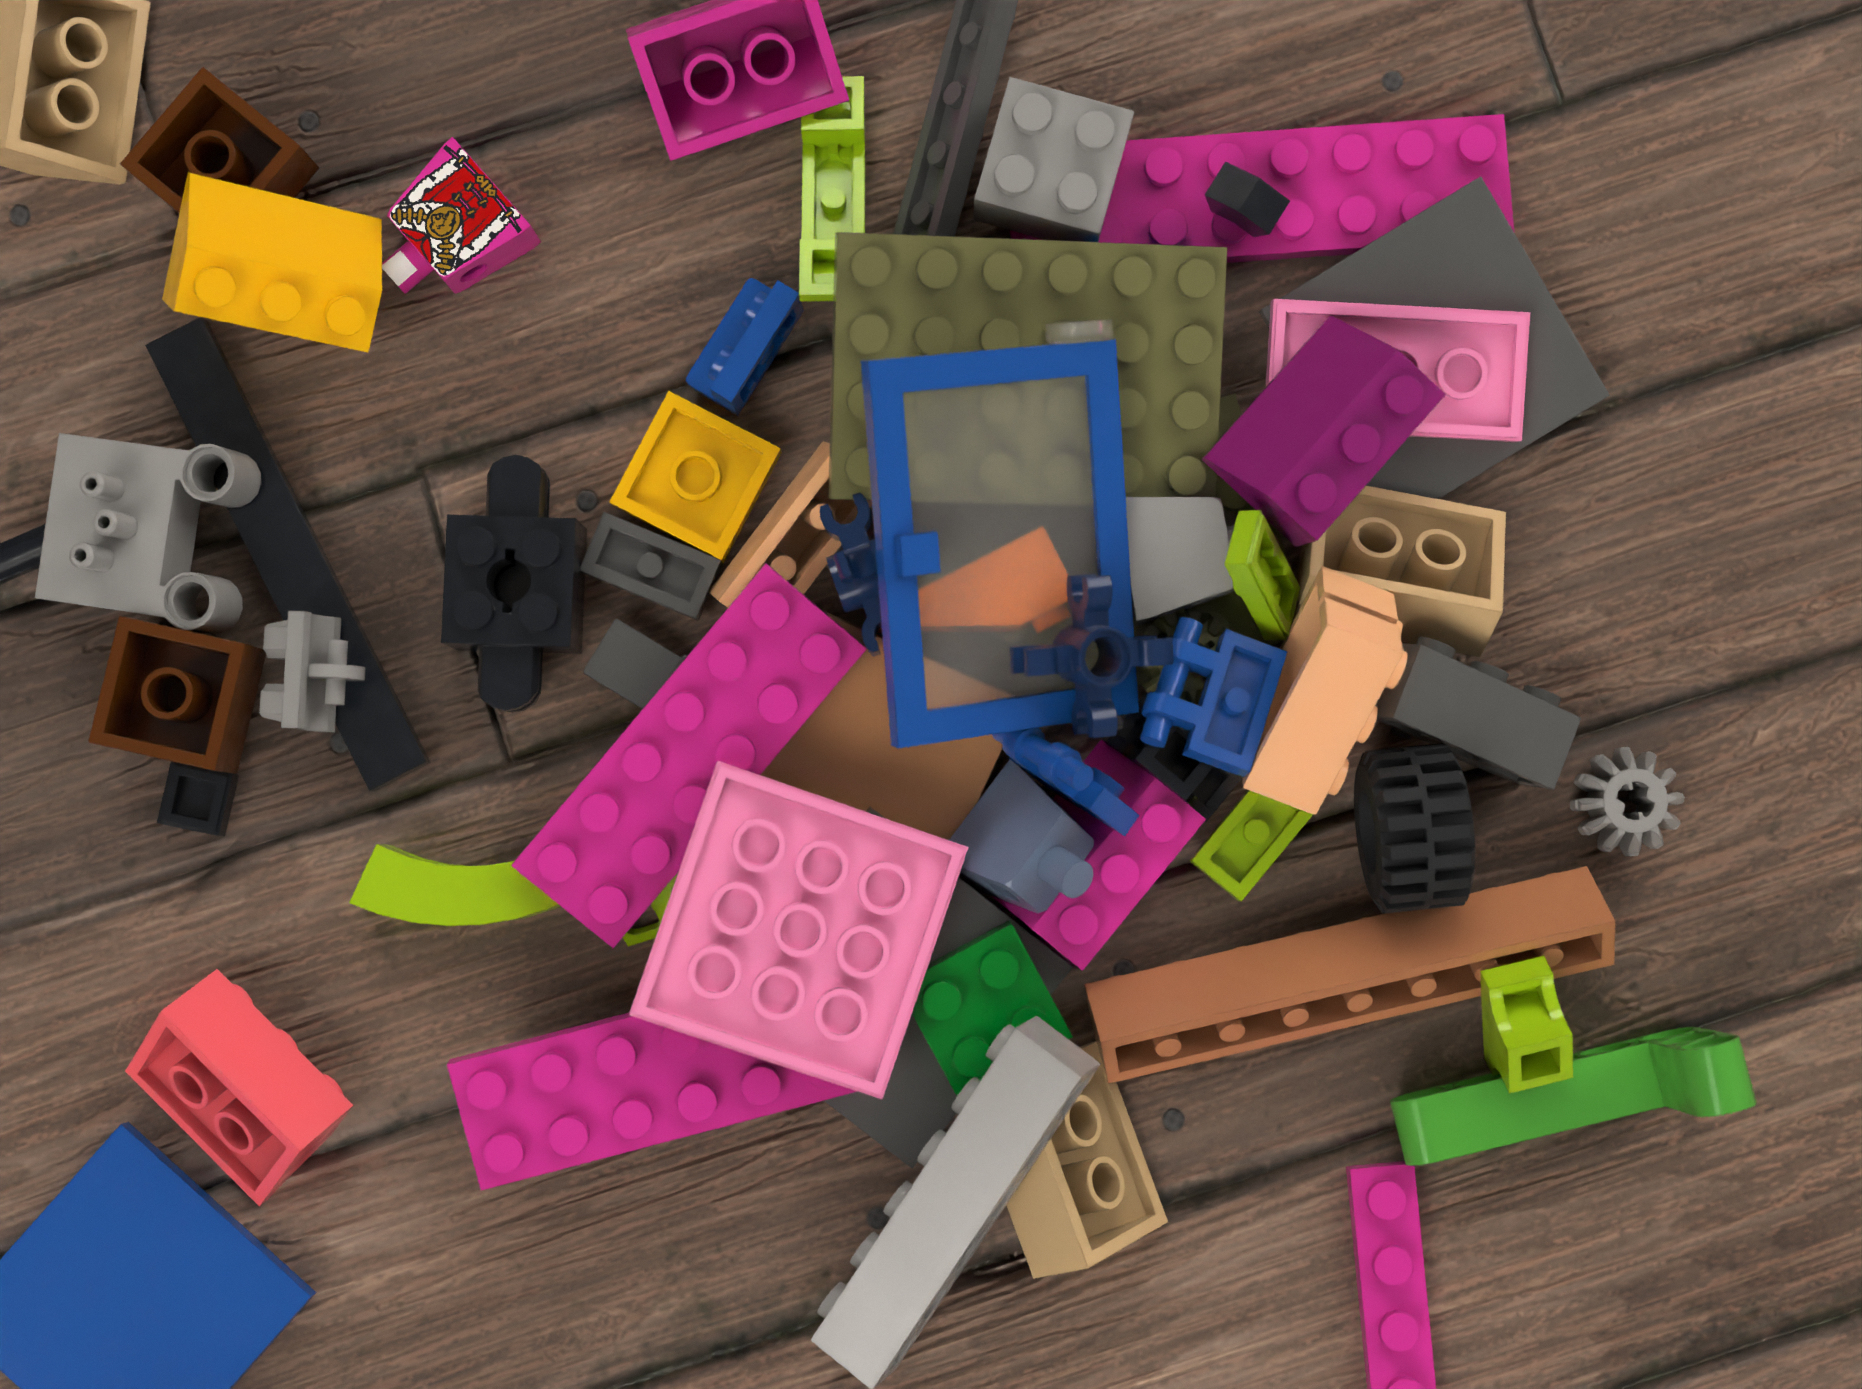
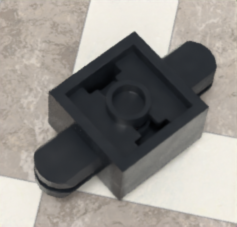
(513, 584)

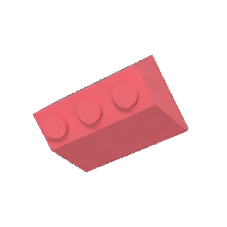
(237, 1085)

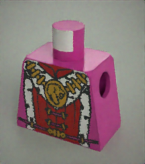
(455, 225)

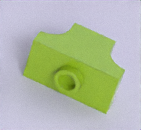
(1524, 1025)

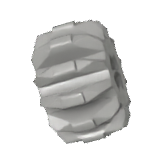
(1646, 792)

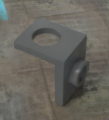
(631, 664)

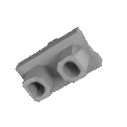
(312, 673)

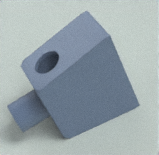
(1023, 844)

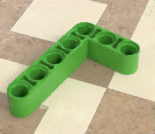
(1674, 1068)

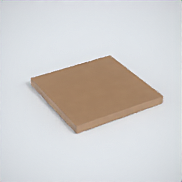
(850, 758)

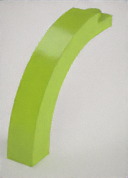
(444, 893)

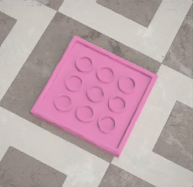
(798, 930)

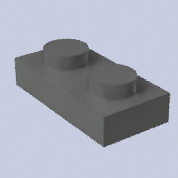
(651, 566)

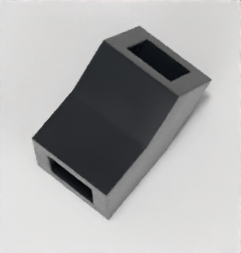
(1245, 200)

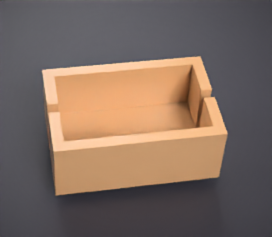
(1334, 671)

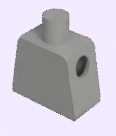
(1176, 554)

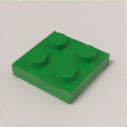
(975, 996)

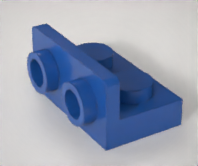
(745, 344)

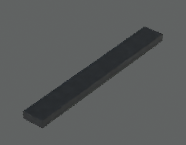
(287, 546)

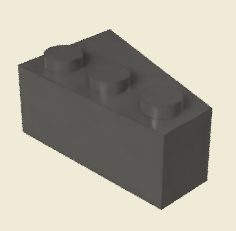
(1479, 715)

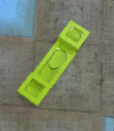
(831, 187)

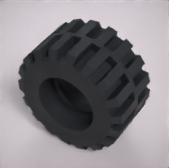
(1414, 828)

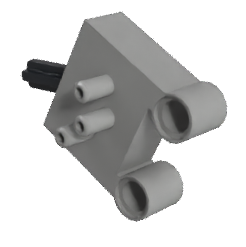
(128, 528)

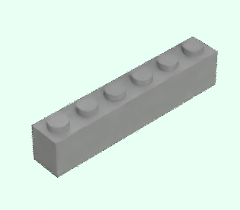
(953, 1200)

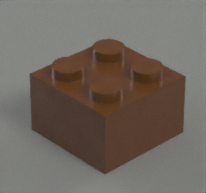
(218, 137)
(177, 695)

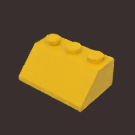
(275, 263)

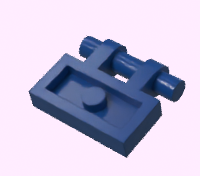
(1233, 702)
(1065, 774)

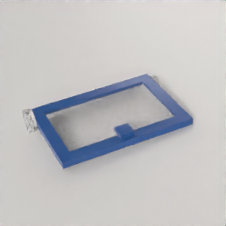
(984, 499)

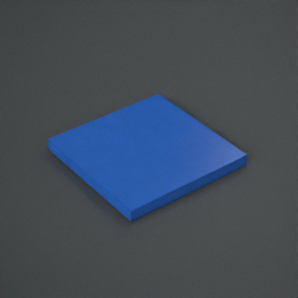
(139, 1282)

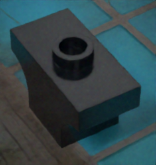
(1192, 780)

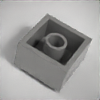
(1051, 163)

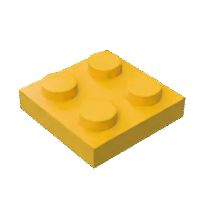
(695, 476)

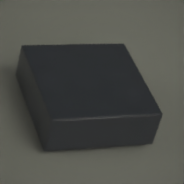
(197, 799)

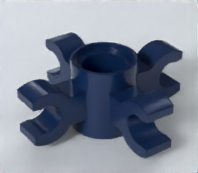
(856, 568)
(1093, 708)

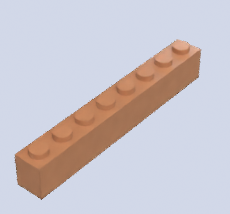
(1344, 974)

